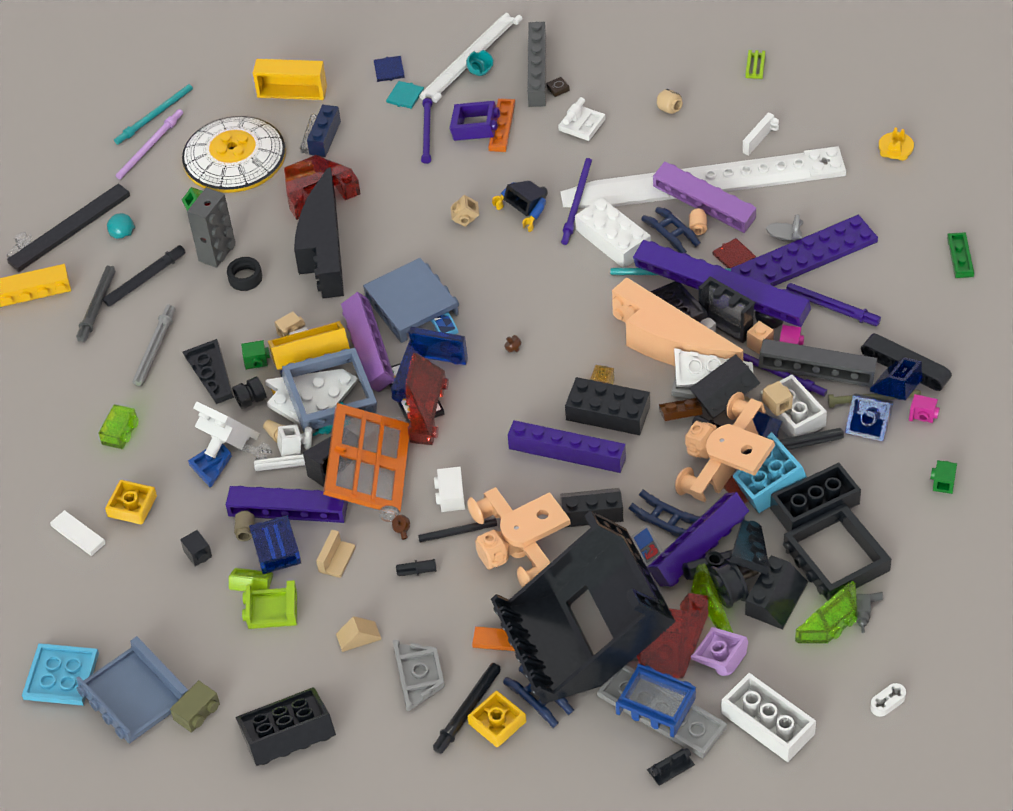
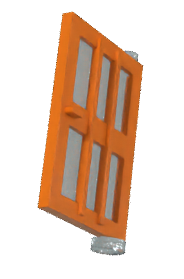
(367, 460)

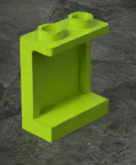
(270, 607)

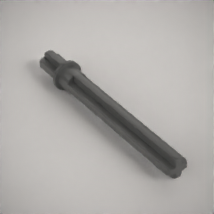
(86, 325)

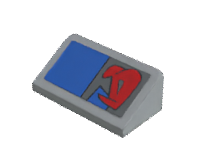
(647, 545)

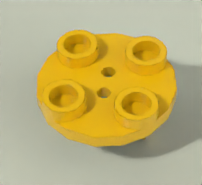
(896, 145)

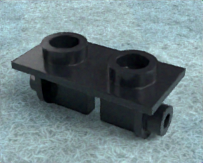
(671, 766)

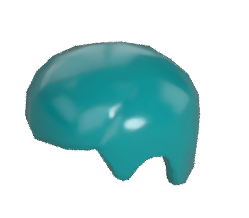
(479, 63)
(120, 225)

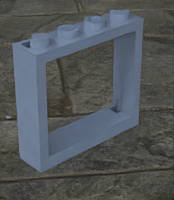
(326, 417)

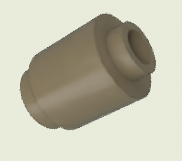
(242, 522)

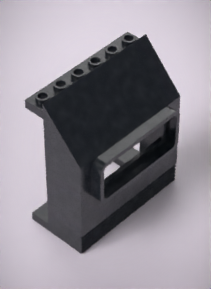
(547, 632)

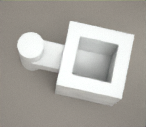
(290, 440)

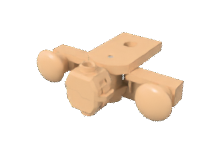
(725, 448)
(518, 531)

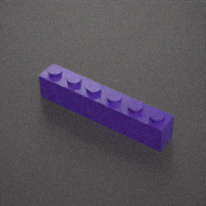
(567, 446)
(279, 502)
(698, 539)

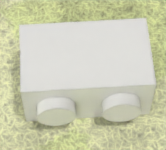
(450, 489)

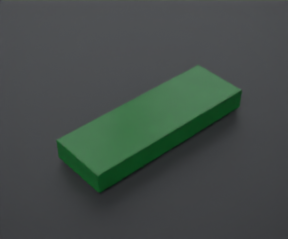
(960, 255)

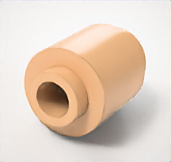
(698, 221)

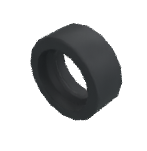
(243, 263)

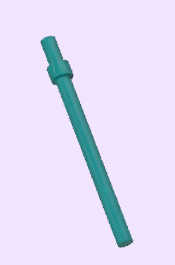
(130, 131)

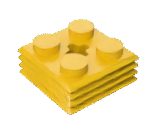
(131, 502)
(507, 715)

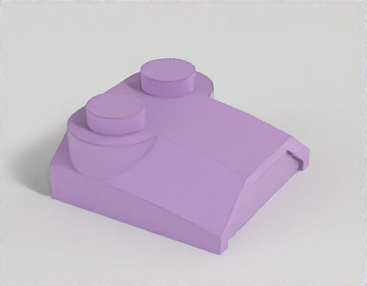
(721, 651)

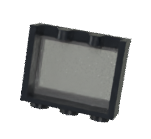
(727, 308)

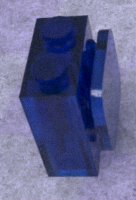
(275, 544)

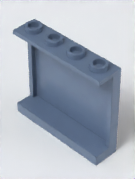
(409, 297)
(132, 691)

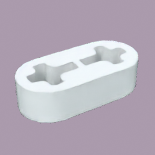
(890, 702)

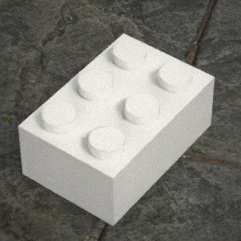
(806, 412)

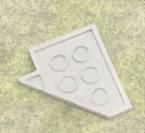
(316, 390)

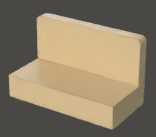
(334, 555)

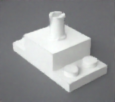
(222, 429)

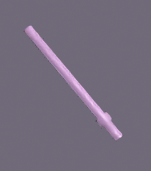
(168, 123)

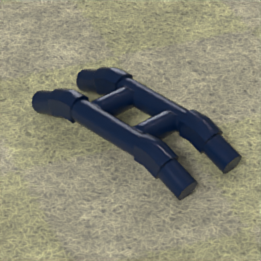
(671, 237)
(660, 506)
(525, 692)

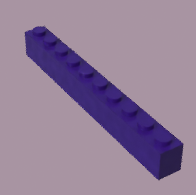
(694, 272)

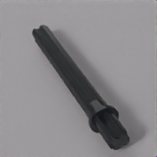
(144, 275)
(809, 439)
(448, 734)

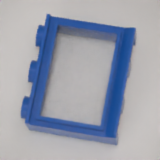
(657, 698)

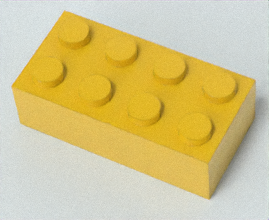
(290, 79)
(308, 344)

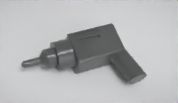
(864, 607)

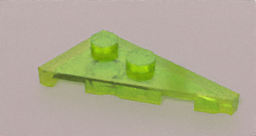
(704, 585)

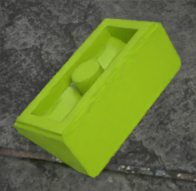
(241, 577)

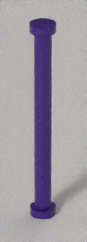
(427, 104)

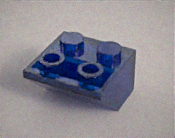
(899, 379)

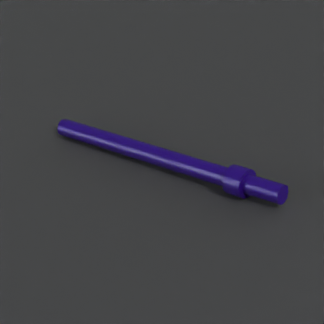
(569, 226)
(808, 384)

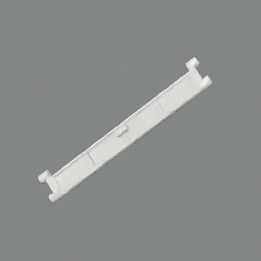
(459, 65)

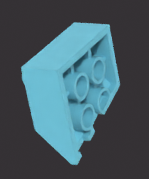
(775, 474)

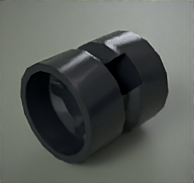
(250, 392)

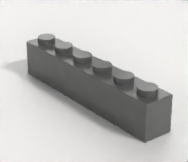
(536, 64)
(817, 362)

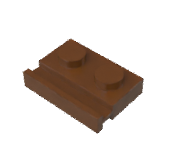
(680, 409)

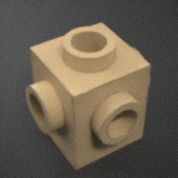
(464, 210)

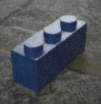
(323, 130)

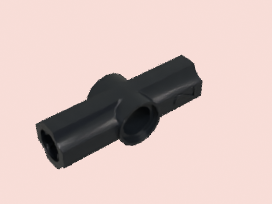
(712, 558)

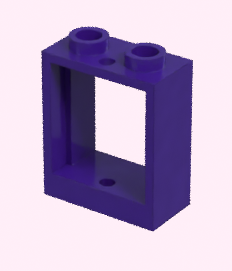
(474, 130)

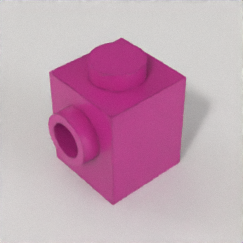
(792, 335)

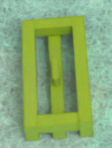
(756, 55)

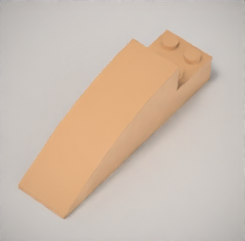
(658, 327)

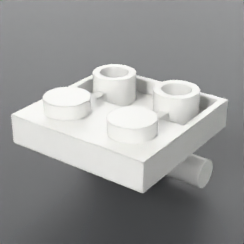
(581, 121)

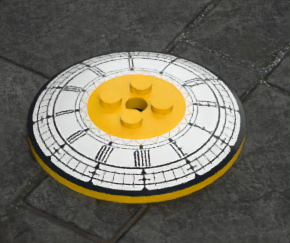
(252, 162)

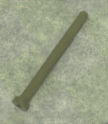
(847, 399)

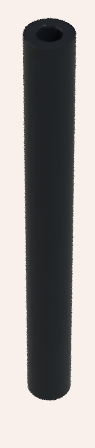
(457, 530)

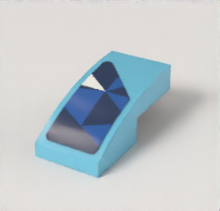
(445, 324)

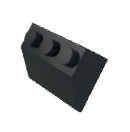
(718, 386)
(603, 502)
(775, 593)

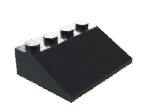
(286, 726)

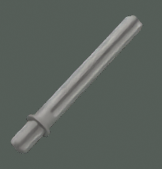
(163, 324)

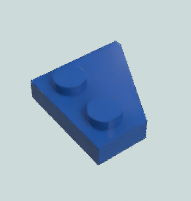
(209, 467)

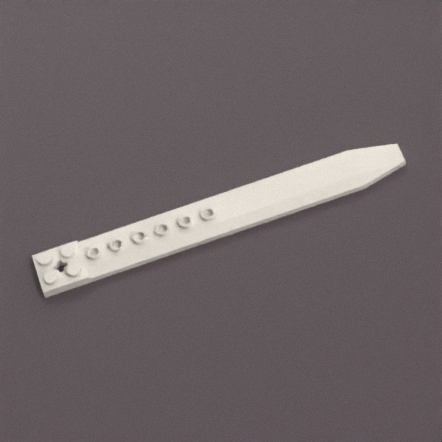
(727, 176)

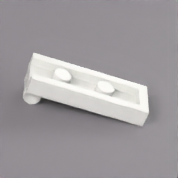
(759, 133)

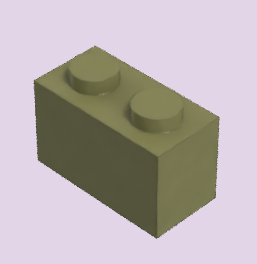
(195, 706)

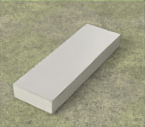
(77, 533)

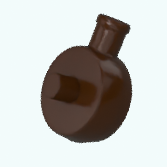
(512, 343)
(401, 525)

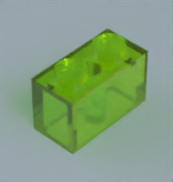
(118, 426)

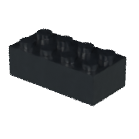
(607, 406)
(814, 496)

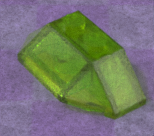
(830, 618)

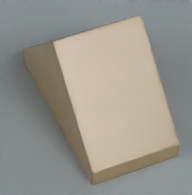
(357, 633)

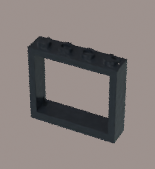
(842, 513)

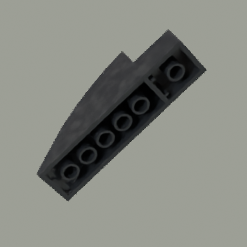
(318, 238)

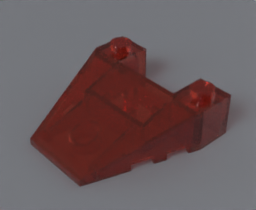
(305, 174)
(423, 388)
(674, 647)

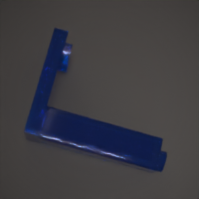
(429, 345)

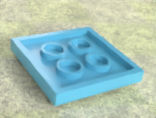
(56, 673)

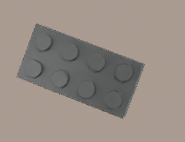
(211, 227)

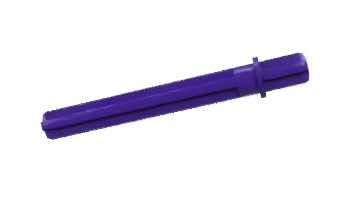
(835, 305)

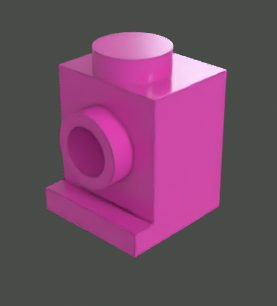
(924, 409)

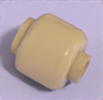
(669, 101)

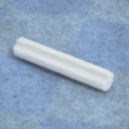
(279, 462)

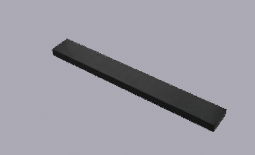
(68, 227)

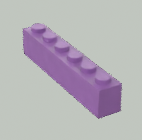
(705, 196)
(367, 341)

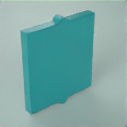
(404, 94)

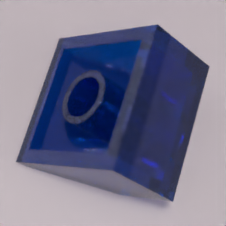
(869, 417)

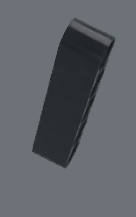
(888, 352)

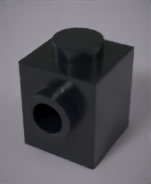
(196, 548)

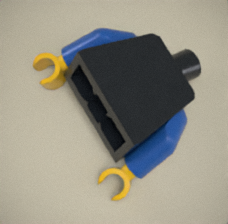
(526, 198)

